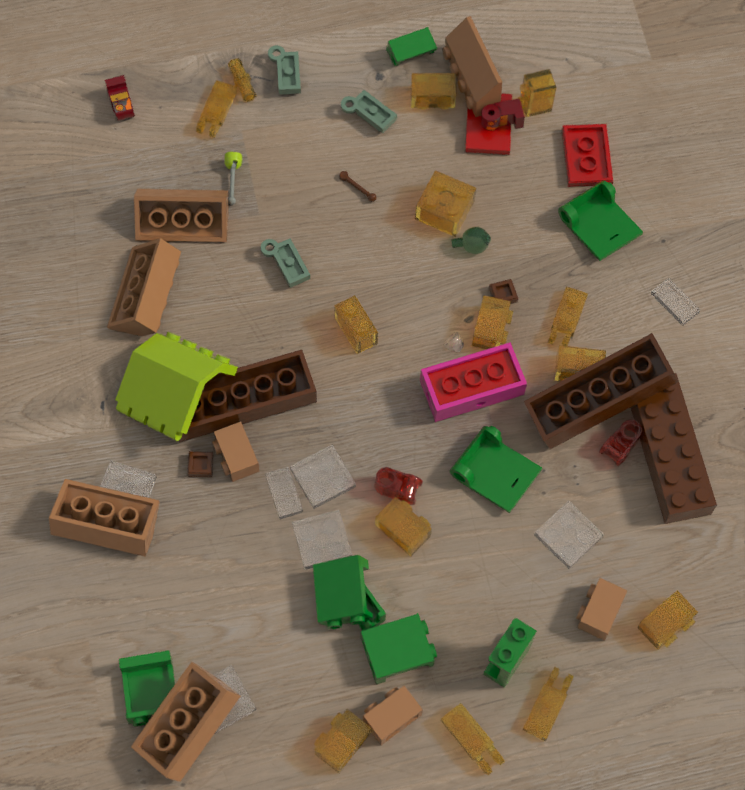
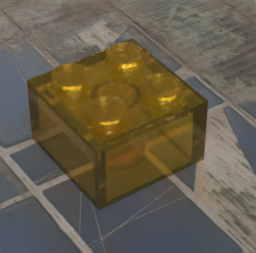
(445, 203)

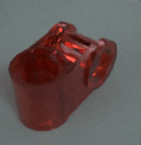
(619, 445)
(399, 485)

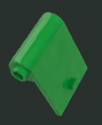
(599, 220)
(493, 469)

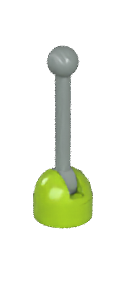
(233, 162)

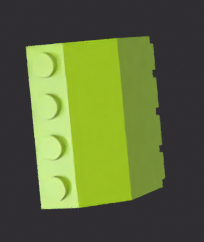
(167, 382)

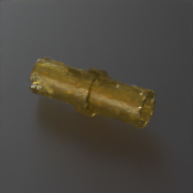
(242, 80)

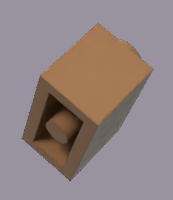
(235, 451)
(601, 609)
(392, 714)

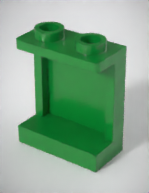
(341, 592)
(398, 647)
(510, 652)
(146, 684)

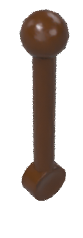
(344, 177)

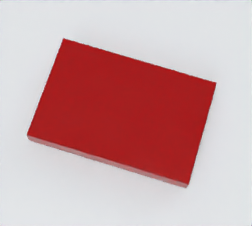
(487, 141)
(586, 154)

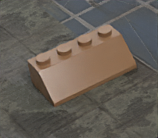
(472, 66)
(181, 215)
(144, 288)
(104, 517)
(185, 722)

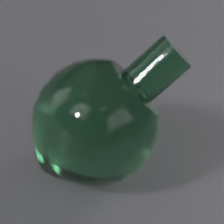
(474, 240)

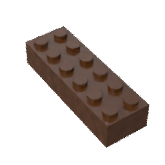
(601, 391)
(253, 394)
(674, 456)

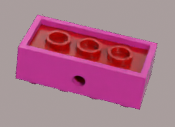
(473, 382)

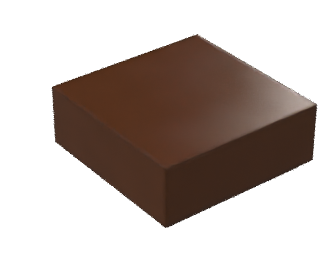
(504, 290)
(200, 464)

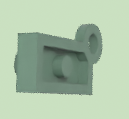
(287, 70)
(370, 110)
(288, 261)

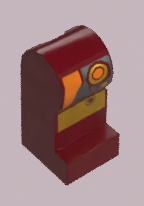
(119, 97)
(503, 114)

